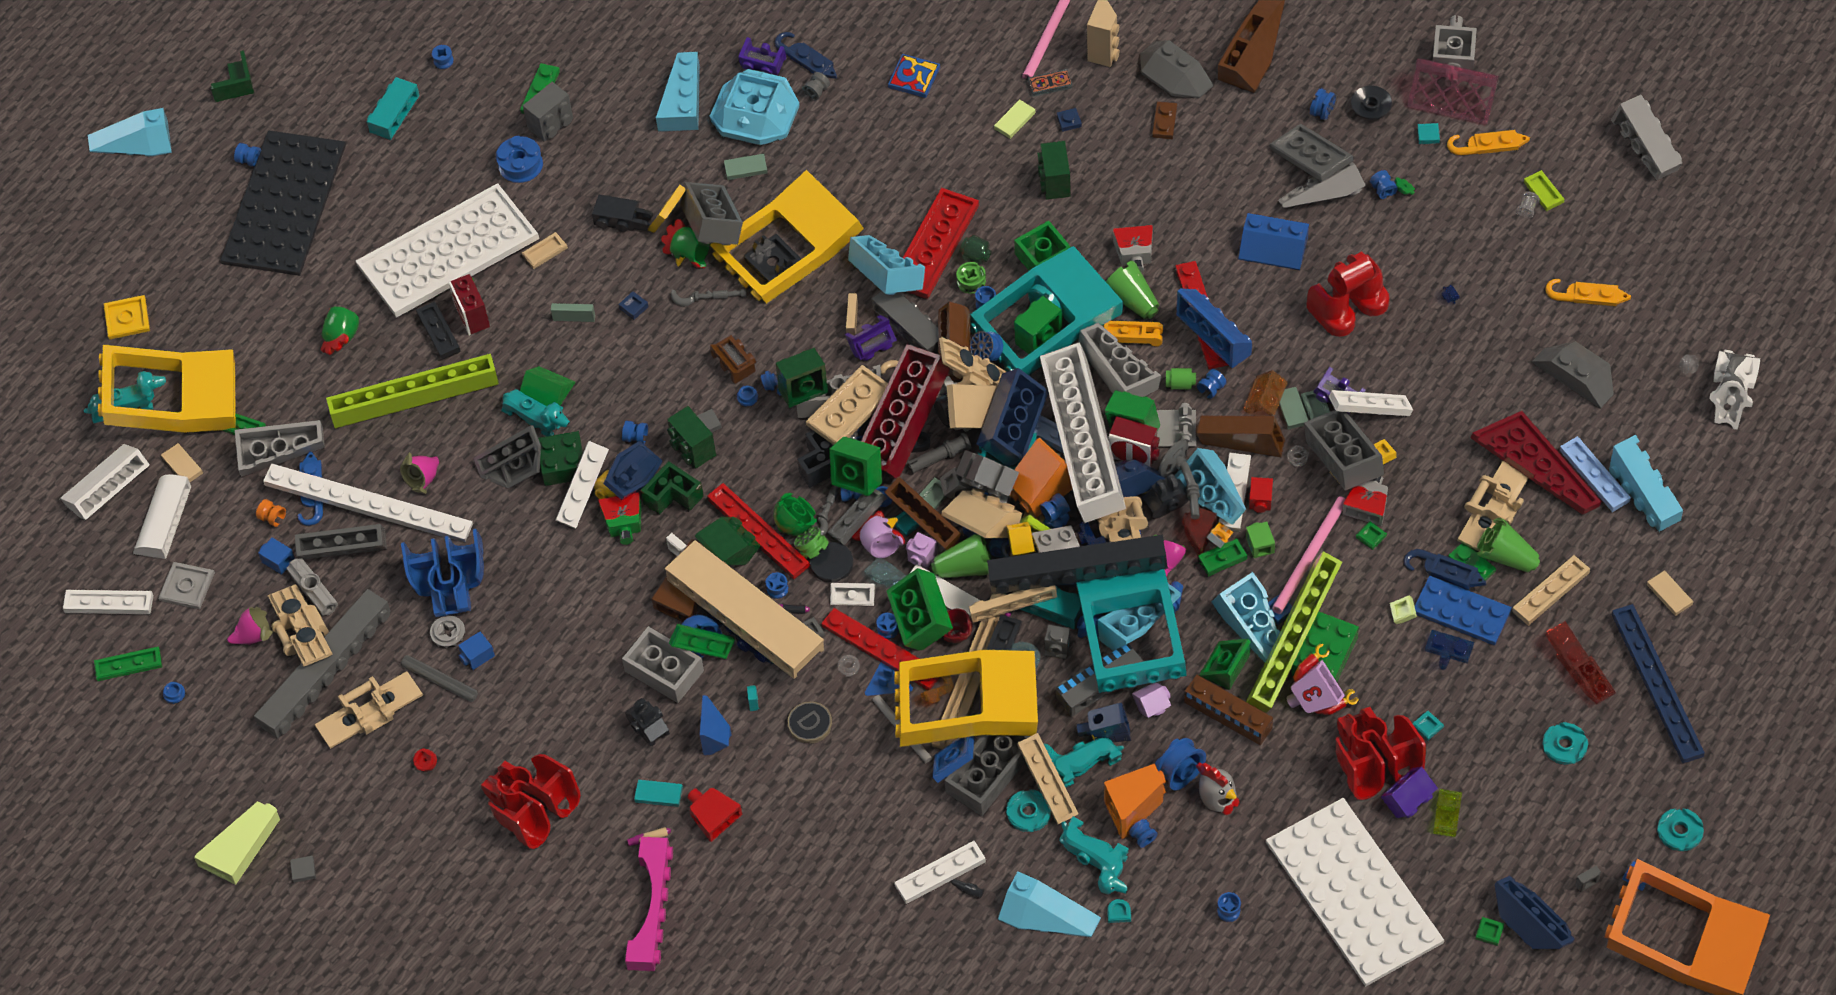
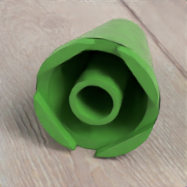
(1134, 290)
(1507, 547)
(963, 559)

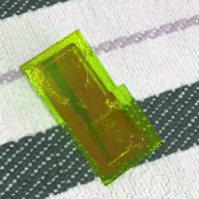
(1447, 813)

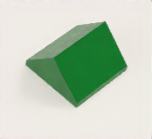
(546, 386)
(1226, 662)

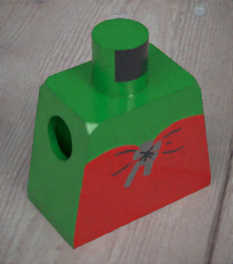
(622, 516)

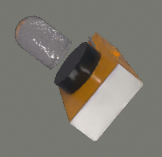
(1218, 536)

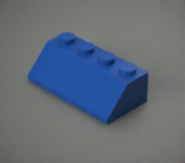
(1213, 327)

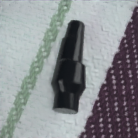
(968, 888)

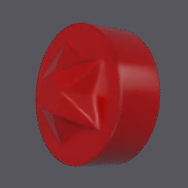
(425, 760)

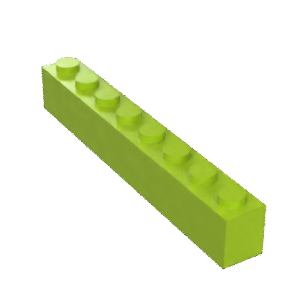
(412, 391)
(1294, 632)

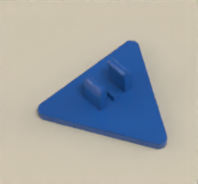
(883, 682)

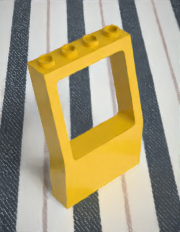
(813, 215)
(206, 389)
(1005, 689)

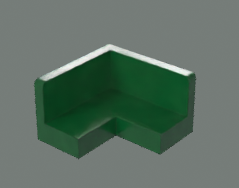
(238, 84)

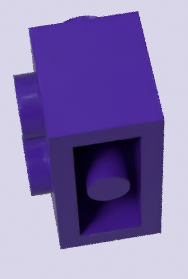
(1409, 793)

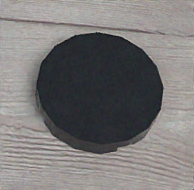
(832, 563)

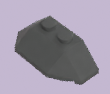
(1174, 70)
(1578, 370)
(511, 459)

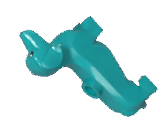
(130, 397)
(534, 413)
(1083, 758)
(1096, 853)

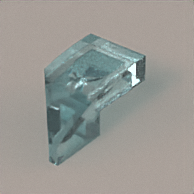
(884, 573)

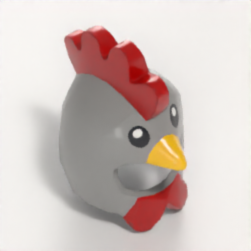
(1216, 785)

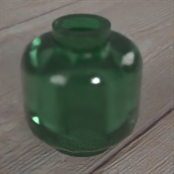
(975, 249)

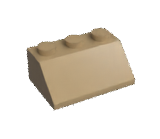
(1102, 35)
(982, 513)

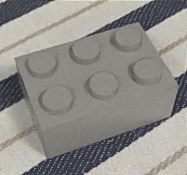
(662, 666)

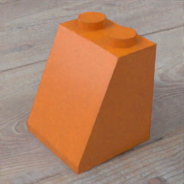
(1040, 477)
(1134, 797)

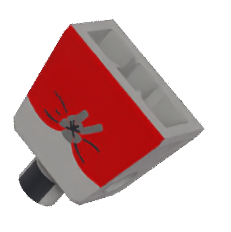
(1134, 244)
(1367, 501)

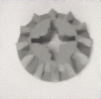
(452, 623)

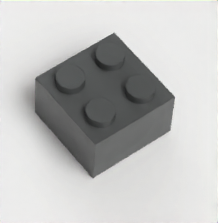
(548, 112)

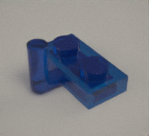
(1449, 647)

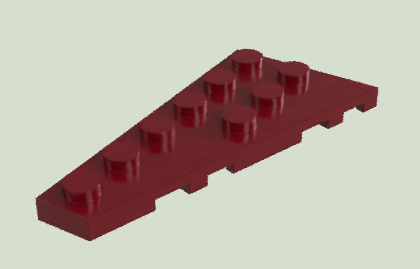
(1529, 452)

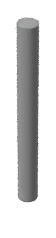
(887, 711)

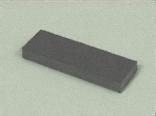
(856, 516)

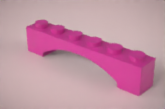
(643, 950)

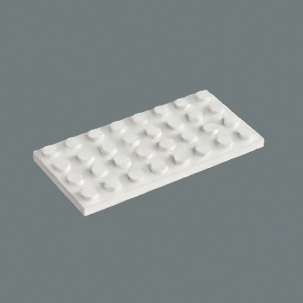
(447, 248)
(1354, 891)

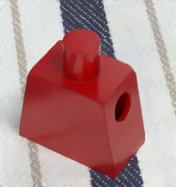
(713, 811)

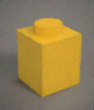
(1020, 538)

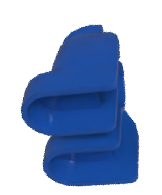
(466, 573)

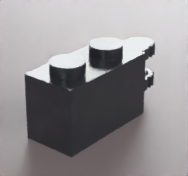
(620, 214)

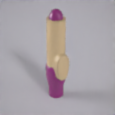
(656, 833)

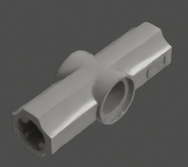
(305, 579)

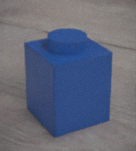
(276, 555)
(475, 651)

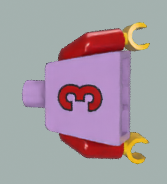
(1317, 688)

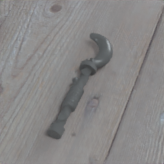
(696, 296)
(823, 517)

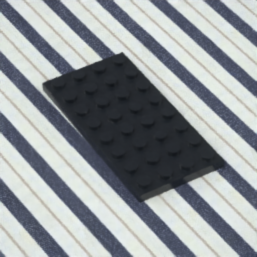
(283, 203)

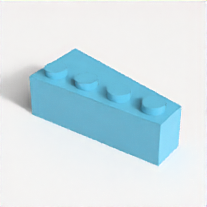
(681, 97)
(885, 266)
(1644, 484)

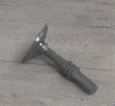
(1177, 461)

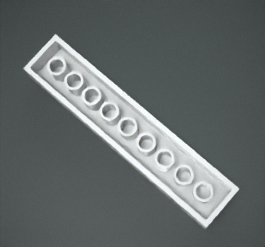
(1082, 433)

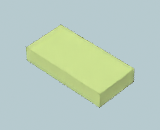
(1014, 119)

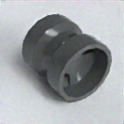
(817, 84)

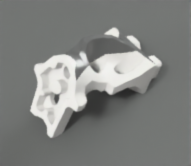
(1736, 376)

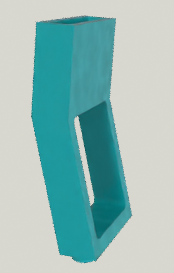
(1078, 288)
(1122, 593)

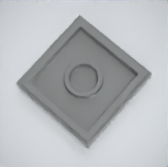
(186, 585)

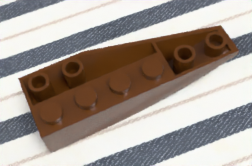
(1252, 46)

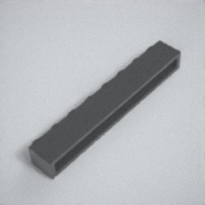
(307, 681)

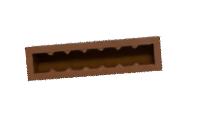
(955, 326)
(924, 514)

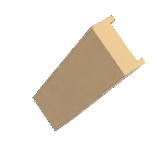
(744, 607)

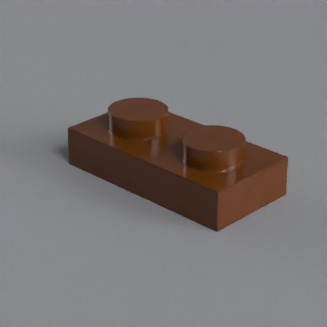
(1164, 120)

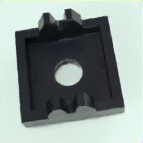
(770, 248)

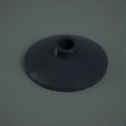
(1371, 96)

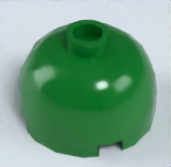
(793, 515)

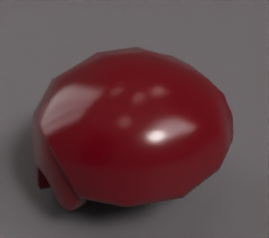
(960, 621)

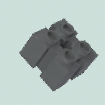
(986, 474)

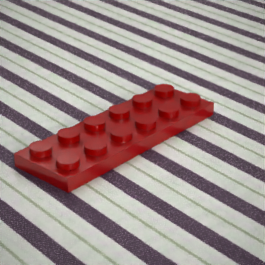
(940, 236)

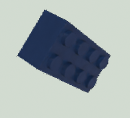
(1012, 417)

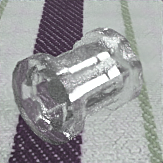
(1527, 205)

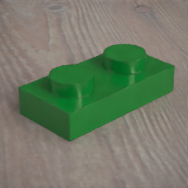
(1468, 556)
(1222, 558)

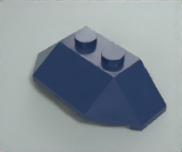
(1136, 477)
(1531, 916)

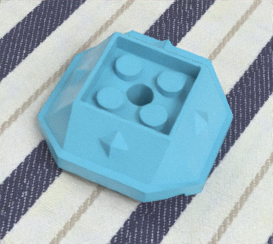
(755, 108)

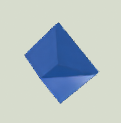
(713, 728)

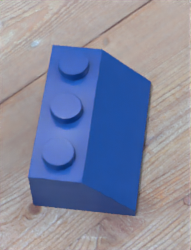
(1273, 241)

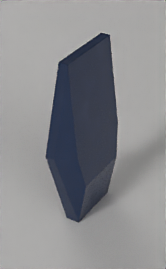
(632, 470)

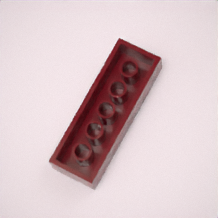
(905, 407)

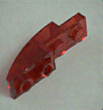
(1578, 664)

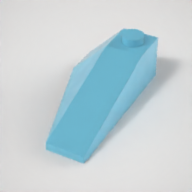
(1248, 614)
(1039, 907)

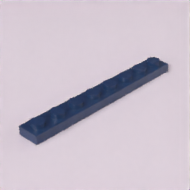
(1658, 684)

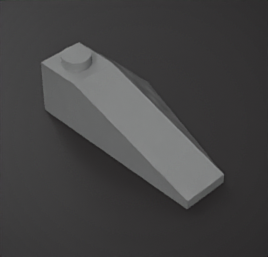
(1342, 183)

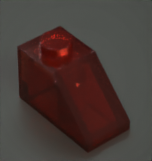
(1198, 529)

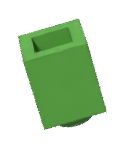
(1260, 539)

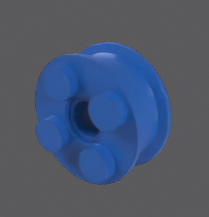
(519, 159)
(1180, 763)

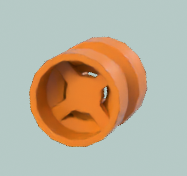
(269, 512)

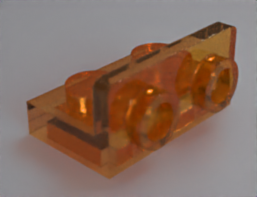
(1266, 393)

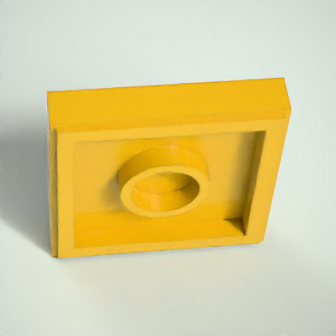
(666, 209)
(126, 317)

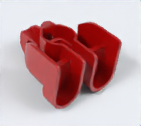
(1360, 283)
(1363, 762)
(523, 813)

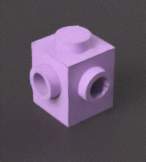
(921, 550)
(1152, 699)

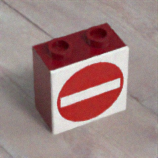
(469, 304)
(1134, 441)

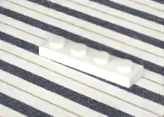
(1370, 403)
(1238, 470)
(582, 484)
(108, 602)
(940, 872)

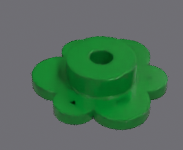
(1404, 187)

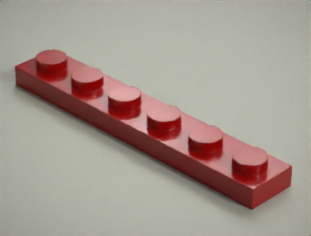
(1191, 279)
(771, 542)
(871, 643)

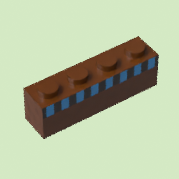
(1228, 710)

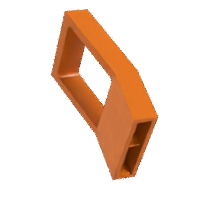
(1725, 948)

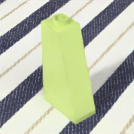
(239, 843)

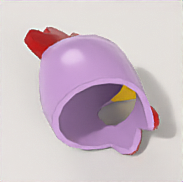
(879, 529)

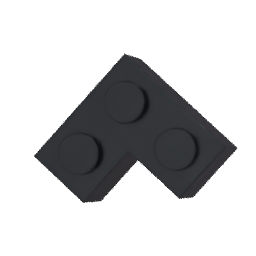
(815, 465)

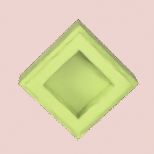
(1403, 610)

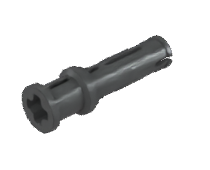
(948, 449)

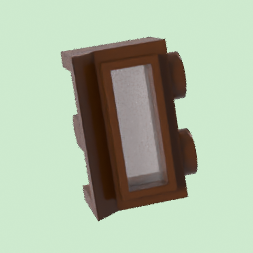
(734, 358)

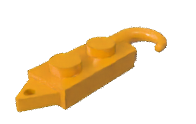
(1489, 143)
(1589, 293)

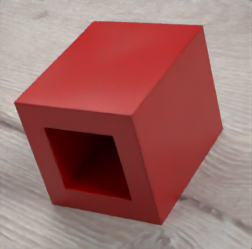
(1261, 494)

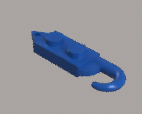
(313, 467)

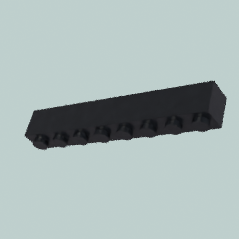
(1077, 564)

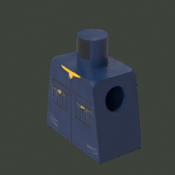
(1106, 723)

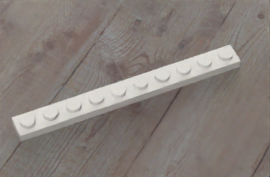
(367, 503)

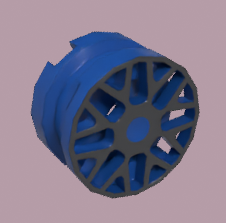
(1323, 104)
(988, 345)

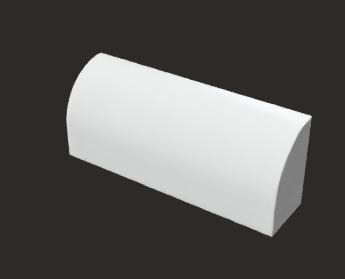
(105, 481)
(163, 516)

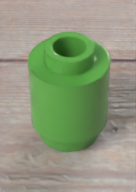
(1180, 378)

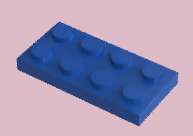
(1462, 610)

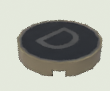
(809, 722)

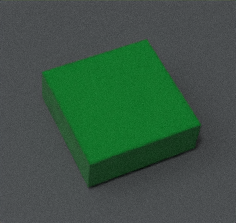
(1371, 535)
(1489, 931)

